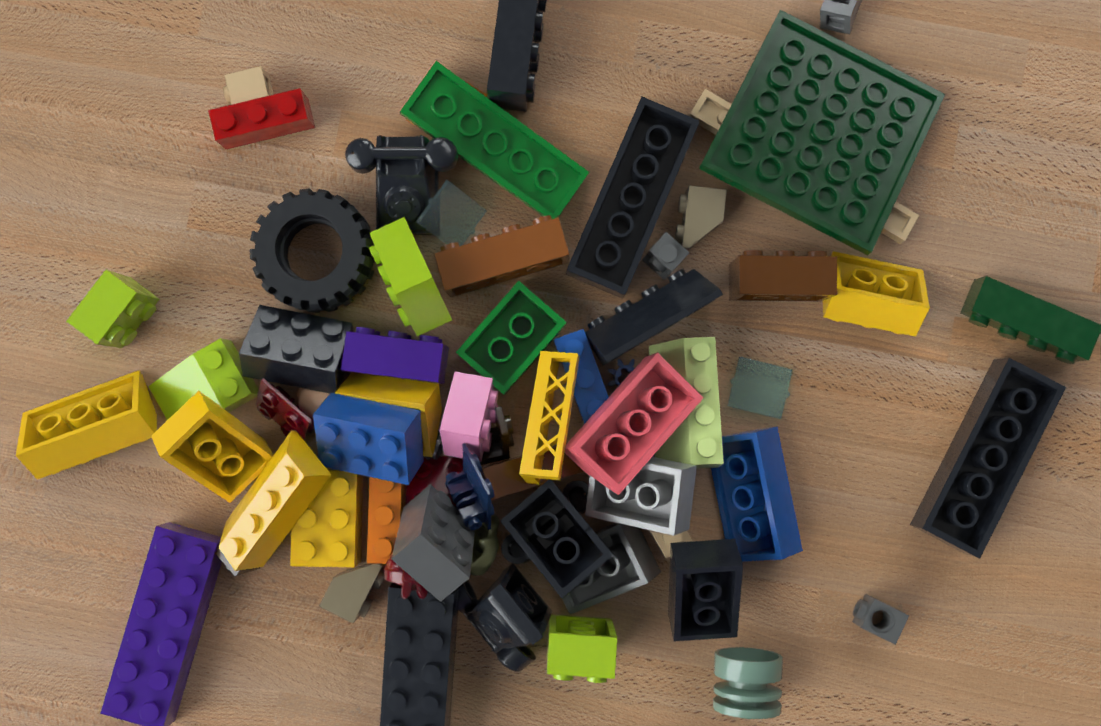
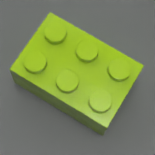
(409, 277)
(581, 648)

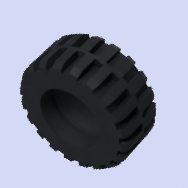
(278, 231)

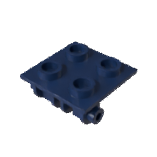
(471, 492)

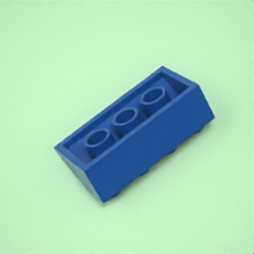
(756, 496)

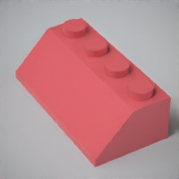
(633, 423)

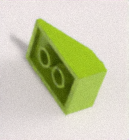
(212, 371)

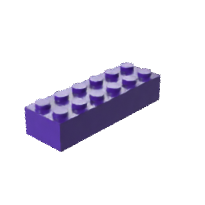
(163, 626)

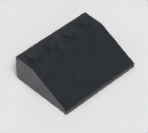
(650, 315)

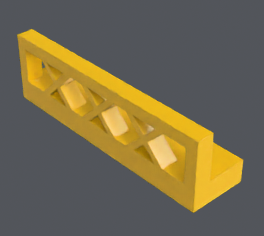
(542, 413)

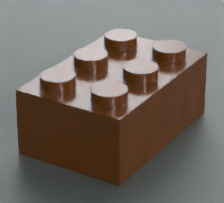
(783, 276)

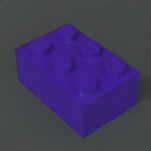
(395, 355)

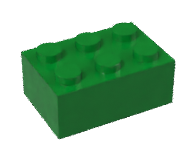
(511, 337)

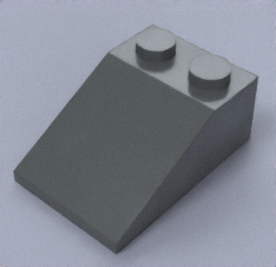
(626, 570)

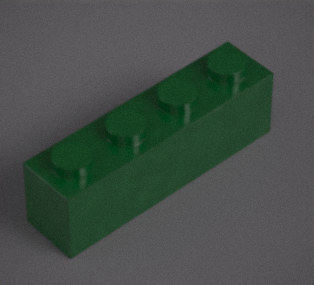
(1031, 320)

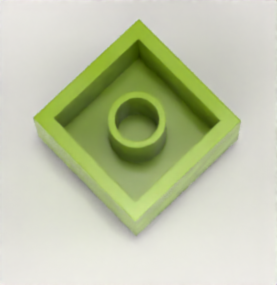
(113, 310)

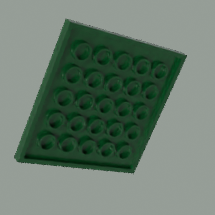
(823, 132)

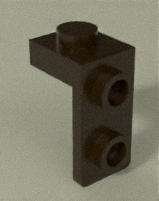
(501, 438)

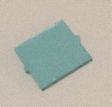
(451, 215)
(760, 387)

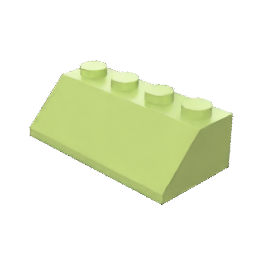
(700, 434)

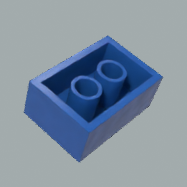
(369, 438)

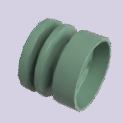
(748, 686)

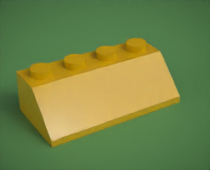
(86, 425)
(273, 504)

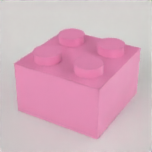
(468, 415)

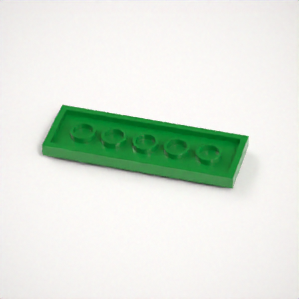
(494, 142)

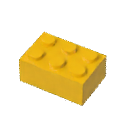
(212, 447)
(331, 525)

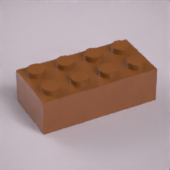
(502, 256)

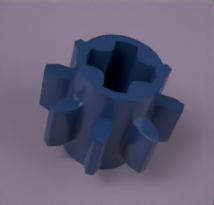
(617, 373)

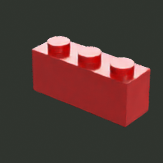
(261, 119)

